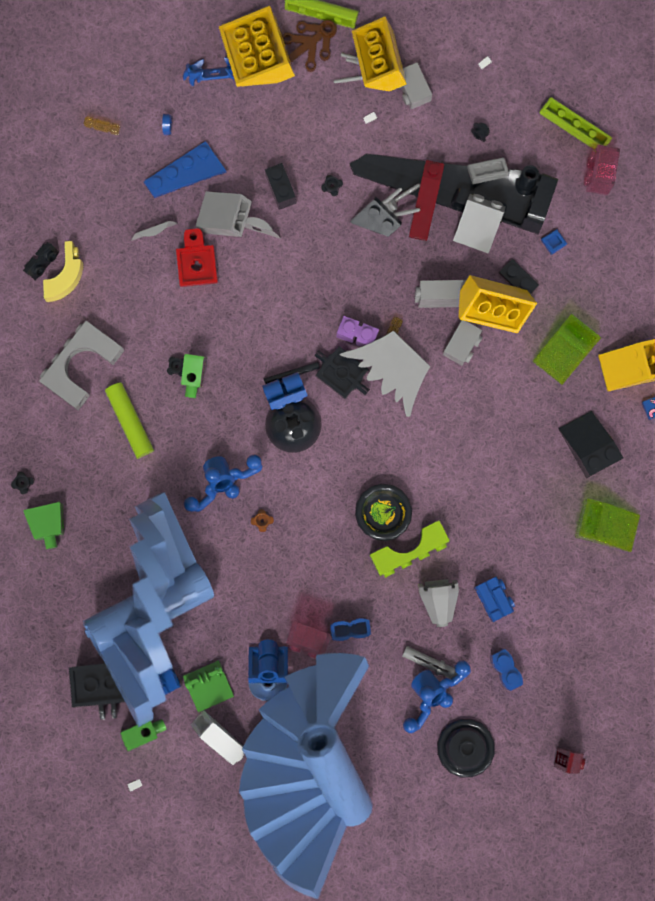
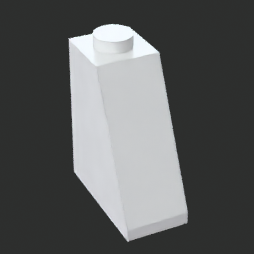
(218, 738)

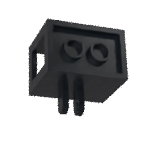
(94, 686)

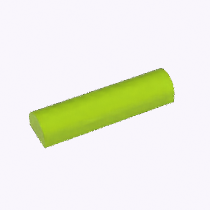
(324, 11)
(574, 124)
(129, 420)

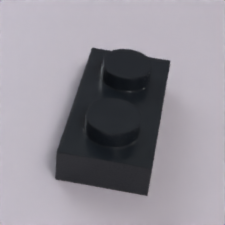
(518, 277)

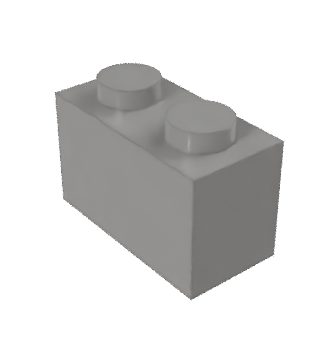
(416, 90)
(462, 343)

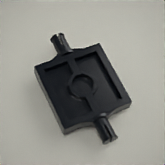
(341, 373)

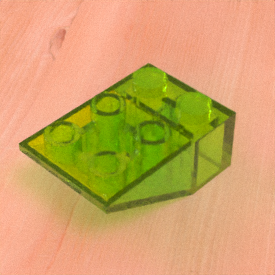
(566, 349)
(607, 525)

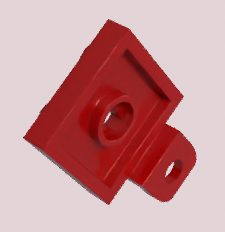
(193, 252)

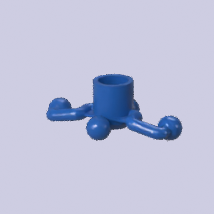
(221, 480)
(434, 693)

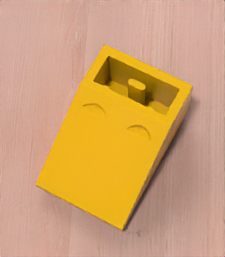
(629, 365)

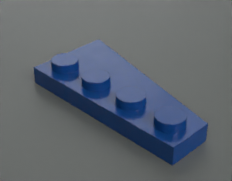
(189, 169)

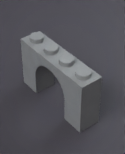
(86, 339)

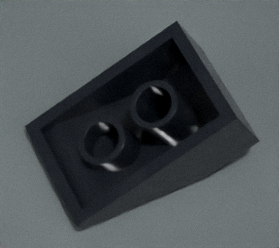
(590, 444)

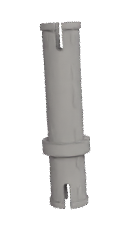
(410, 654)

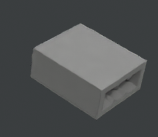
(223, 214)
(479, 223)
(438, 293)

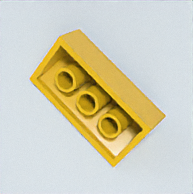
(379, 56)
(494, 304)

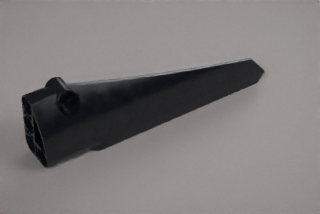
(524, 198)

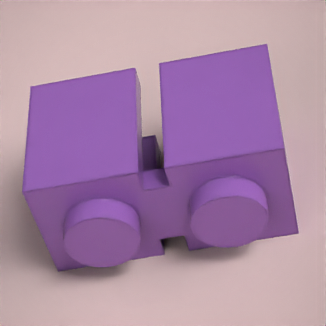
(350, 328)

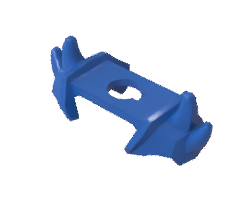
(196, 72)

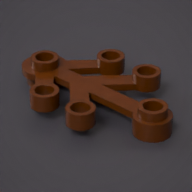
(310, 42)

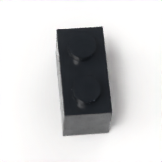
(280, 186)

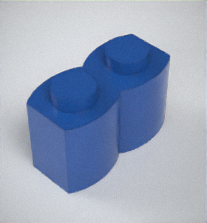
(344, 630)
(508, 674)

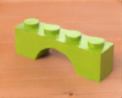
(432, 538)

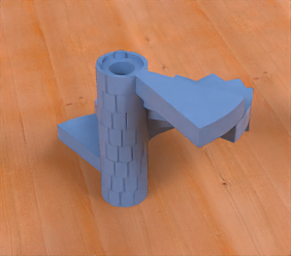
(167, 588)
(299, 776)

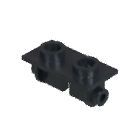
(46, 255)

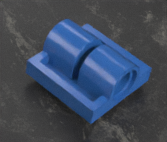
(282, 393)
(268, 663)

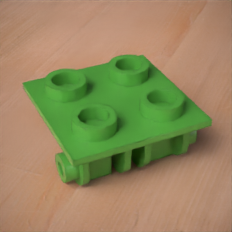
(208, 686)

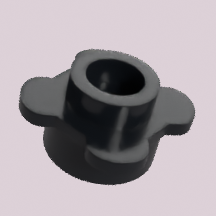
(480, 131)
(332, 190)
(172, 363)
(16, 484)

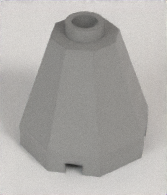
(439, 600)

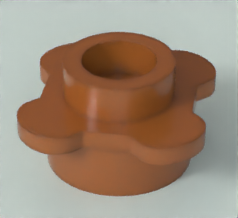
(267, 520)

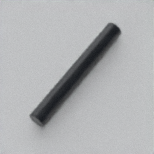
(301, 370)

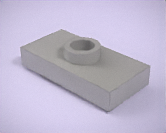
(488, 170)

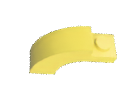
(69, 277)

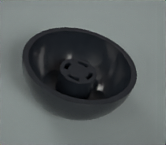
(287, 433)

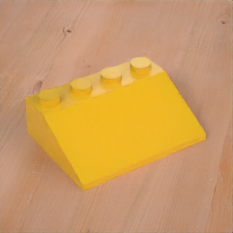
(256, 49)

